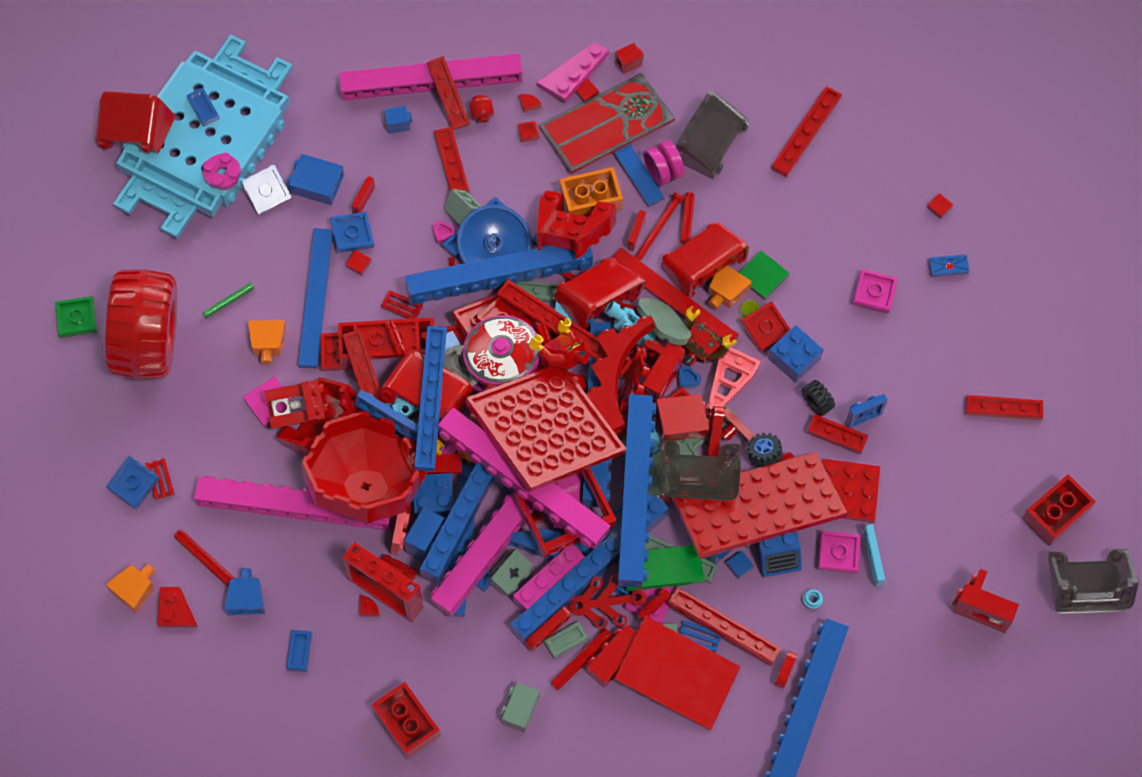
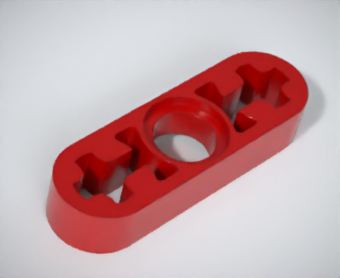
(714, 433)
(549, 628)

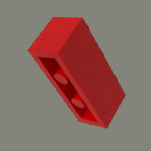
(607, 663)

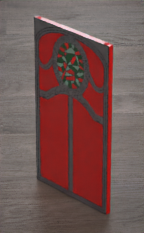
(606, 123)

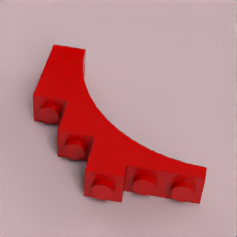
(608, 369)

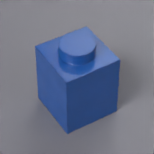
(398, 119)

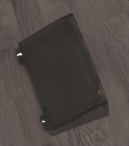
(710, 134)
(699, 475)
(1093, 584)

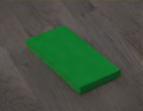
(672, 568)

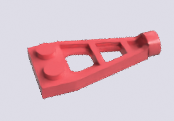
(738, 362)

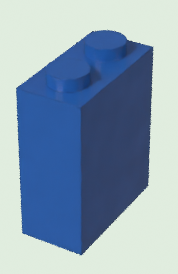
(315, 179)

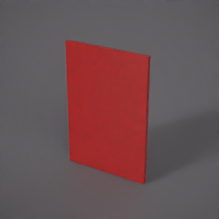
(677, 673)

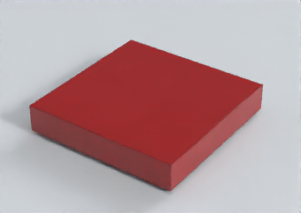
(765, 326)

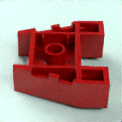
(572, 230)

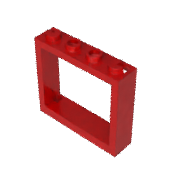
(566, 540)
(383, 582)

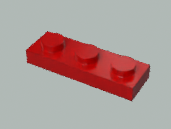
(837, 434)

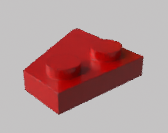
(174, 609)

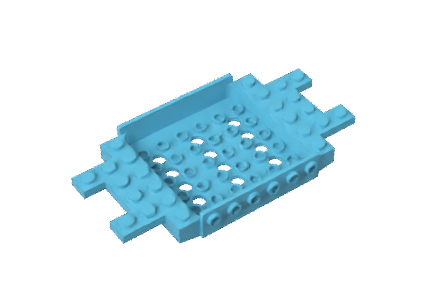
(181, 188)

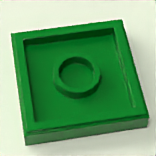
(764, 274)
(76, 317)

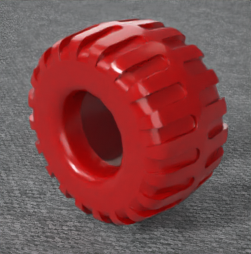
(141, 324)

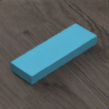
(874, 556)

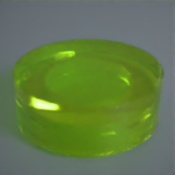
(749, 307)

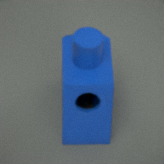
(244, 595)

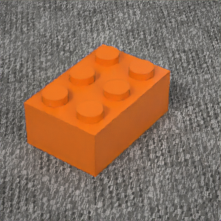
(585, 190)

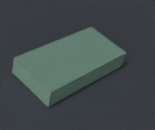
(566, 640)

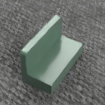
(460, 205)

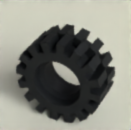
(818, 398)

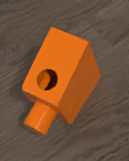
(727, 288)
(267, 338)
(133, 586)

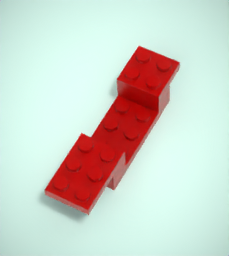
(412, 332)

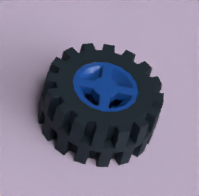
(759, 445)

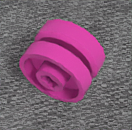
(664, 163)

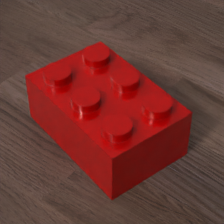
(1059, 509)
(406, 720)

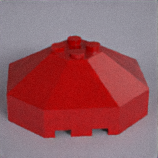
(357, 453)

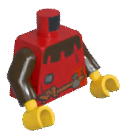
(704, 341)

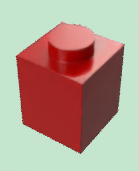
(629, 58)

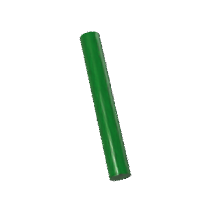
(228, 300)

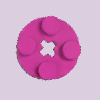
(218, 162)

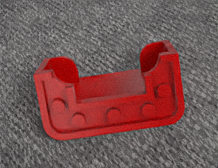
(133, 119)
(704, 257)
(594, 289)
(407, 383)
(340, 403)

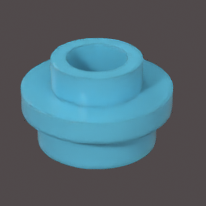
(813, 593)

